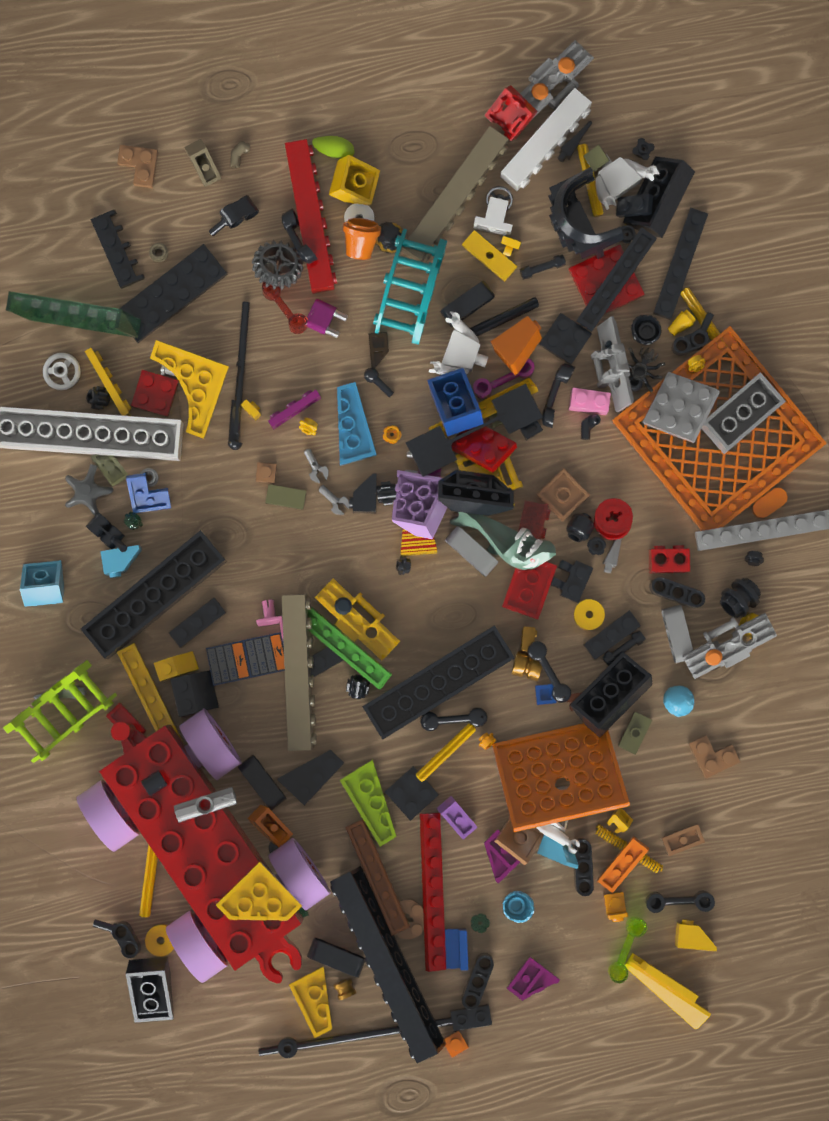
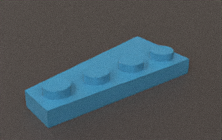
(354, 433)

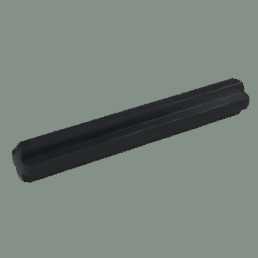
(505, 316)

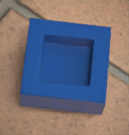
(543, 694)

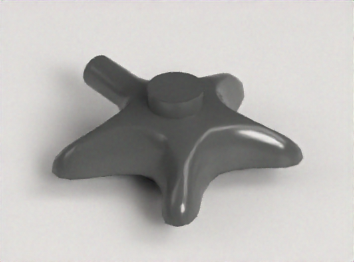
(86, 490)

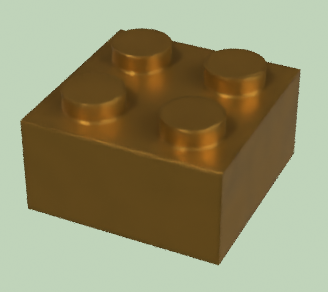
(527, 637)

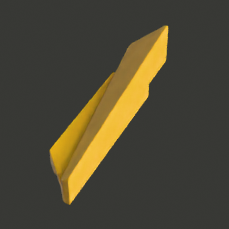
(669, 990)

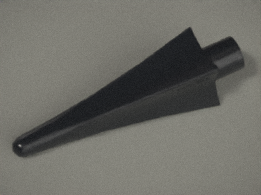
(568, 149)

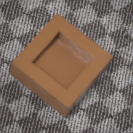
(266, 472)

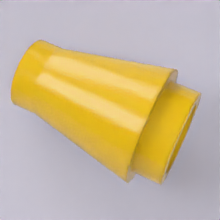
(681, 323)

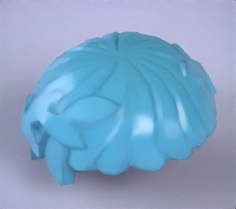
(678, 700)
(518, 906)

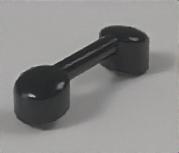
(291, 222)
(563, 375)
(538, 651)
(431, 721)
(656, 902)

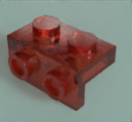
(534, 517)

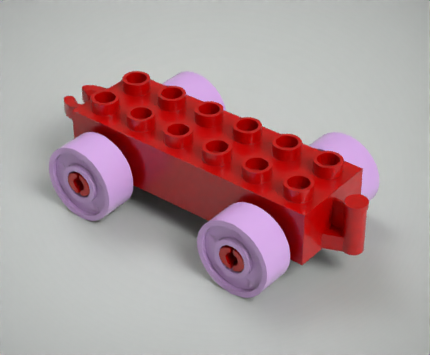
(202, 853)

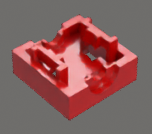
(518, 110)

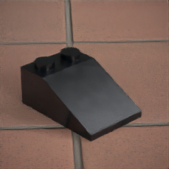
(150, 989)

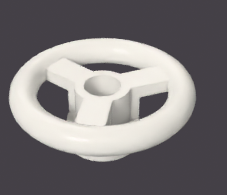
(54, 370)

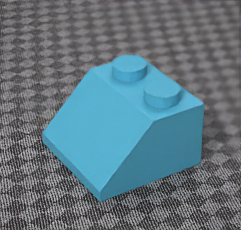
(42, 583)

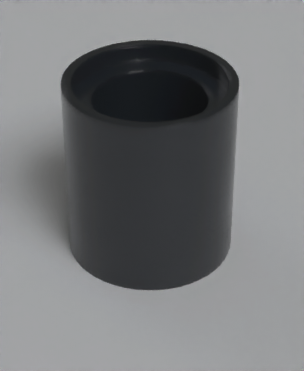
(154, 783)

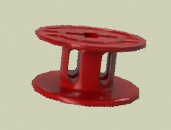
(609, 528)

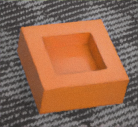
(455, 1043)

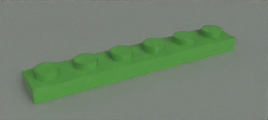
(348, 650)

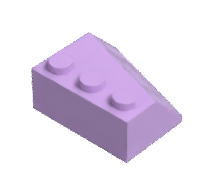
(417, 504)

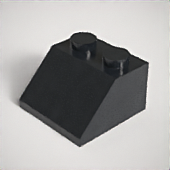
(194, 693)

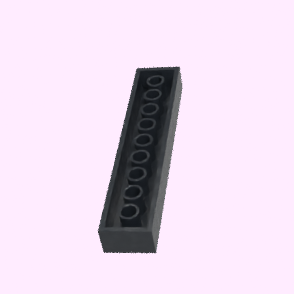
(388, 965)

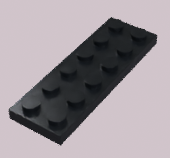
(174, 290)

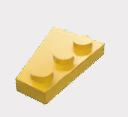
(312, 999)

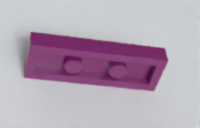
(294, 408)

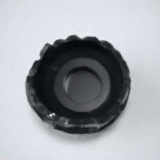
(646, 329)

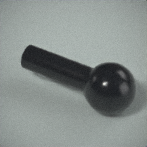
(372, 376)

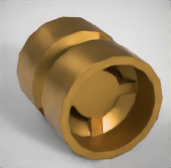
(526, 666)

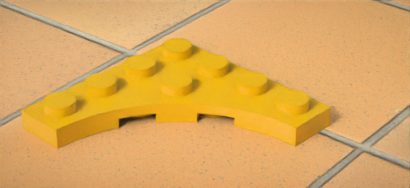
(200, 380)

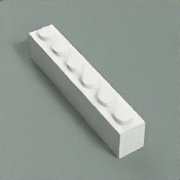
(546, 139)

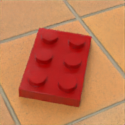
(485, 447)
(529, 590)

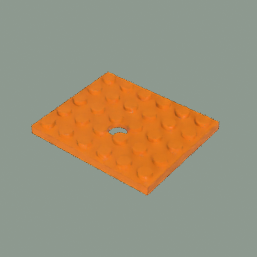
(535, 763)

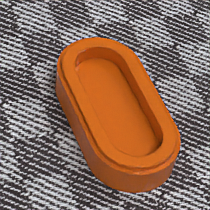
(769, 503)

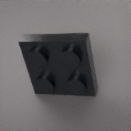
(565, 339)
(411, 794)

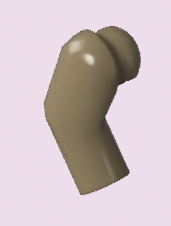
(237, 151)

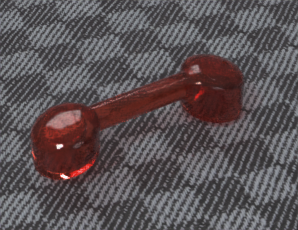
(297, 322)

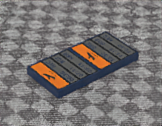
(246, 658)

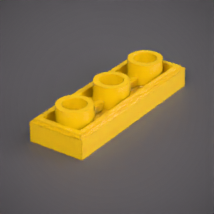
(481, 247)

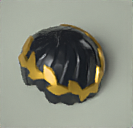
(388, 236)

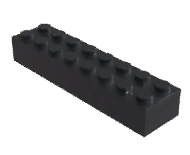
(153, 595)
(438, 682)

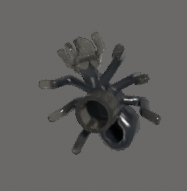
(639, 370)

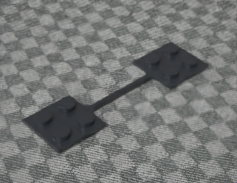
(434, 450)

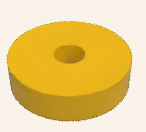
(597, 614)
(152, 943)

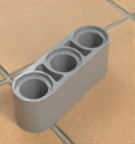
(471, 551)
(677, 632)

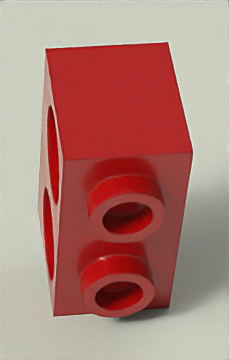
(669, 564)

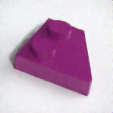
(500, 860)
(531, 979)

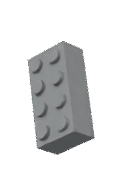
(742, 413)

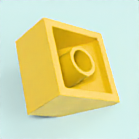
(354, 181)

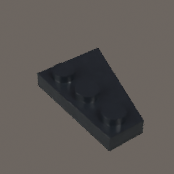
(311, 776)

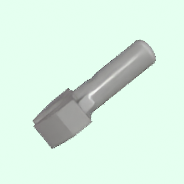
(315, 466)
(334, 500)

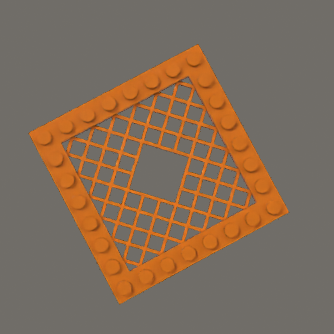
(788, 413)

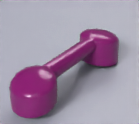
(483, 388)

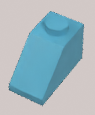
(118, 562)
(557, 852)

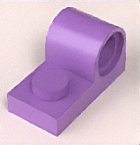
(457, 817)

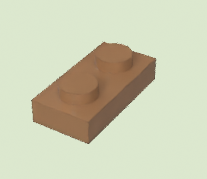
(683, 840)

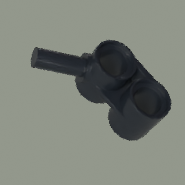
(235, 213)
(688, 340)
(108, 533)
(130, 936)

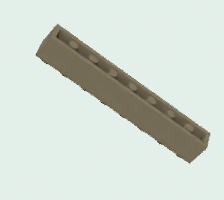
(457, 192)
(298, 672)

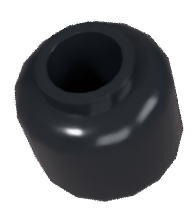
(580, 527)

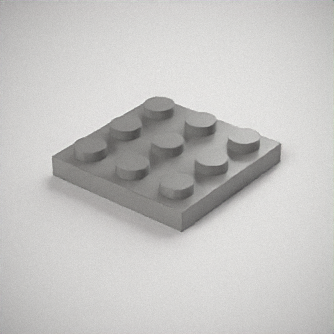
(681, 407)

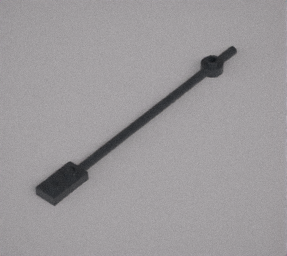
(460, 1019)

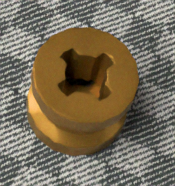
(345, 989)

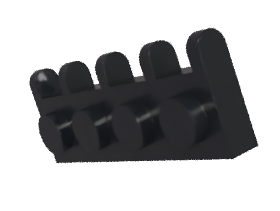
(115, 249)

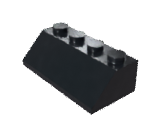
(667, 194)
(611, 694)

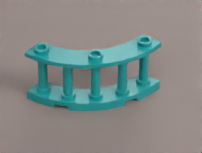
(425, 288)

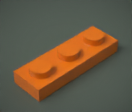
(623, 864)

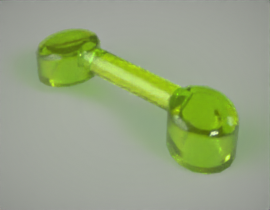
(617, 970)

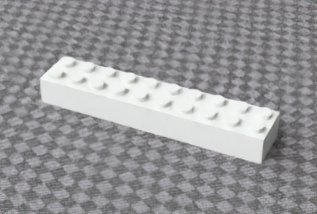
(91, 433)

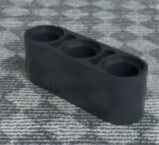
(469, 302)
(667, 592)
(262, 782)
(586, 876)
(336, 957)
(477, 991)

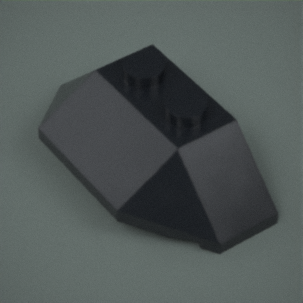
(475, 493)

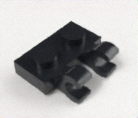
(575, 582)

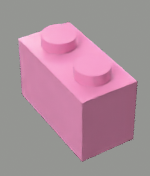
(589, 401)

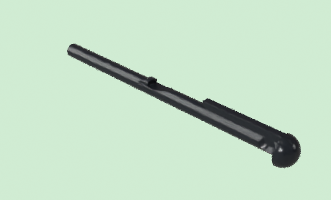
(235, 415)

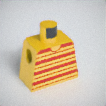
(416, 545)

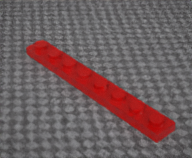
(432, 892)

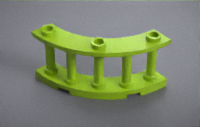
(51, 695)

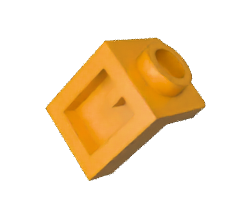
(615, 906)

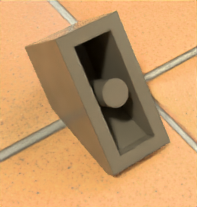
(202, 162)

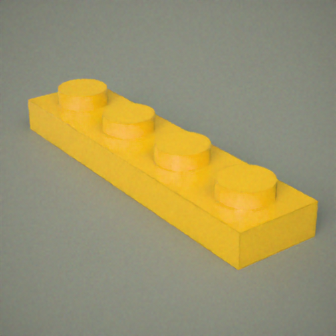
(105, 375)

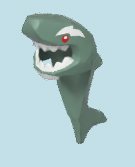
(514, 547)

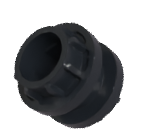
(740, 597)

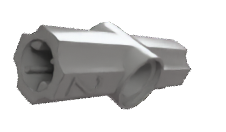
(192, 808)

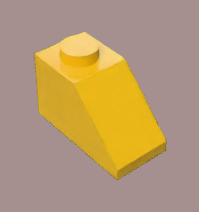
(176, 666)
(692, 937)

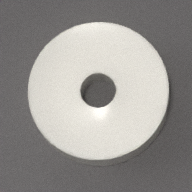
(359, 210)

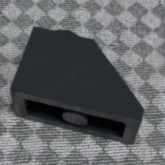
(365, 496)

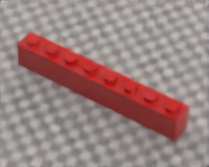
(309, 214)

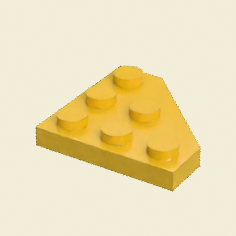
(259, 898)

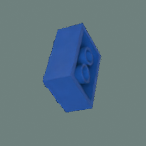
(455, 402)

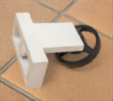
(495, 213)

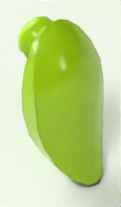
(333, 146)

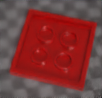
(592, 273)

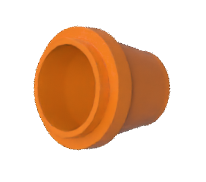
(360, 237)

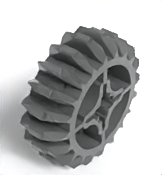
(289, 265)

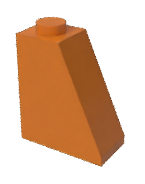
(517, 344)

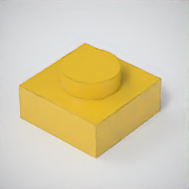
(252, 409)

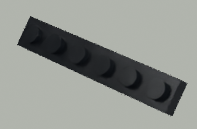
(680, 263)
(616, 279)

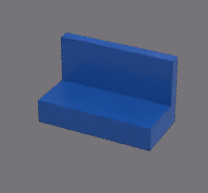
(456, 948)

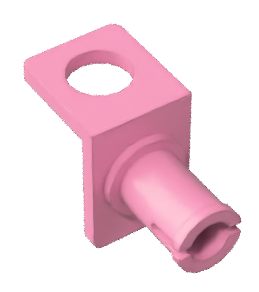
(269, 616)

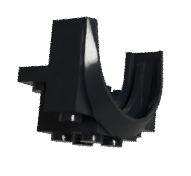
(572, 222)

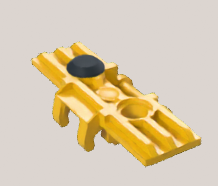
(352, 623)

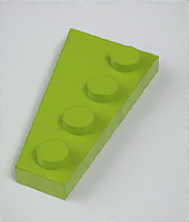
(367, 795)

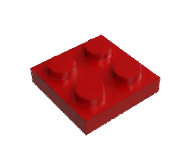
(155, 393)

